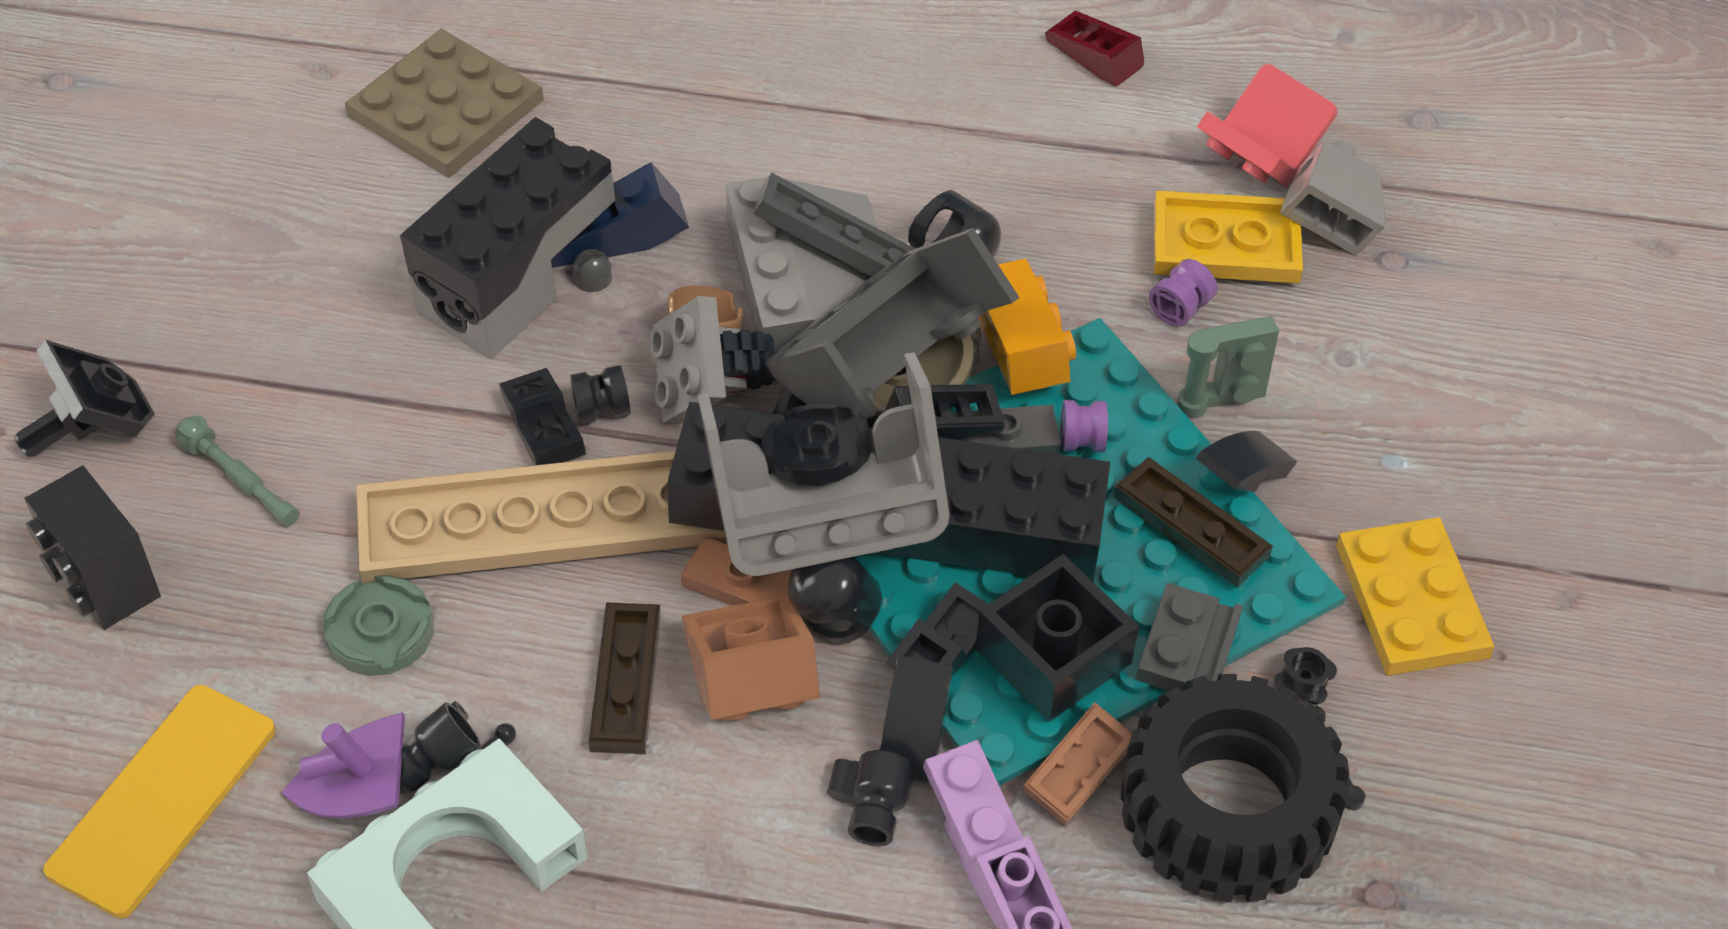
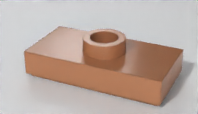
(715, 576)
(1079, 764)

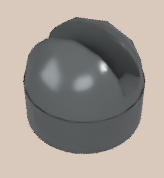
(592, 270)

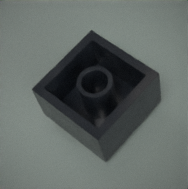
(91, 548)
(1056, 637)

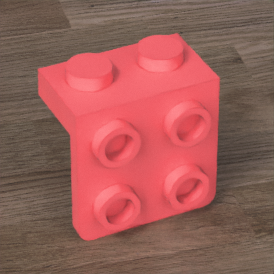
(1271, 126)

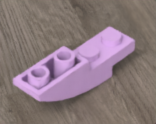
(989, 843)

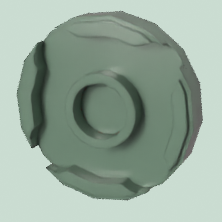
(378, 625)

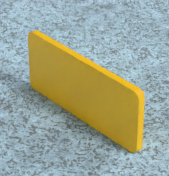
(159, 801)

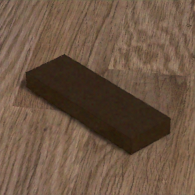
(1193, 522)
(625, 678)

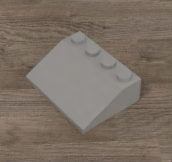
(782, 275)

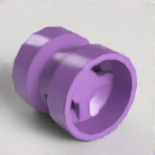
(1185, 290)

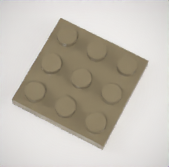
(444, 102)

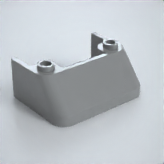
(883, 506)

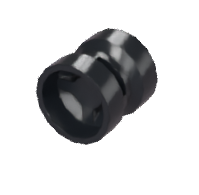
(588, 396)

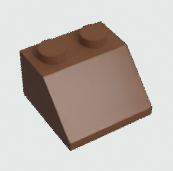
(751, 657)

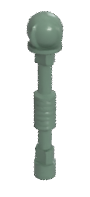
(199, 439)

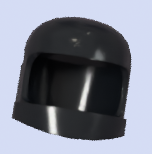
(963, 217)
(833, 593)

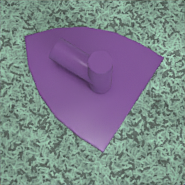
(353, 773)

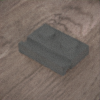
(1188, 639)

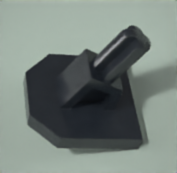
(87, 396)

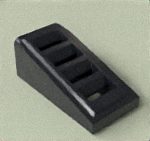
(960, 397)

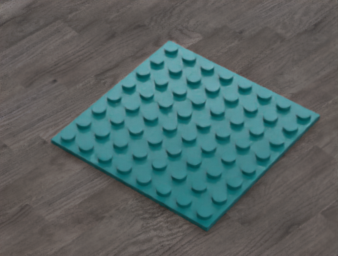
(1130, 567)

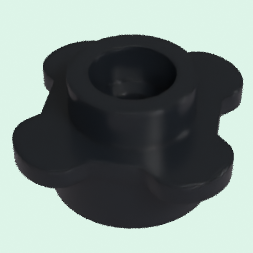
(1310, 663)

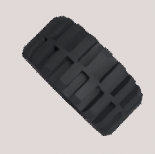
(1219, 848)

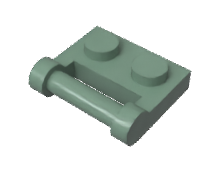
(1241, 365)

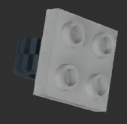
(703, 358)

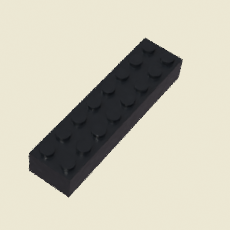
(1004, 503)

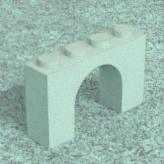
(482, 798)

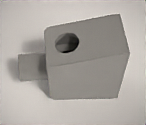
(1337, 197)

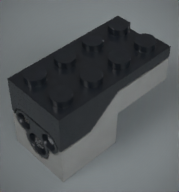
(489, 243)

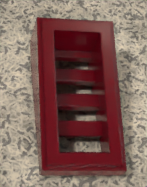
(1100, 47)

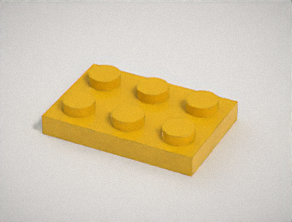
(1228, 235)
(1414, 596)

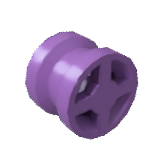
(1084, 426)

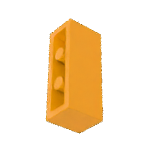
(1028, 334)

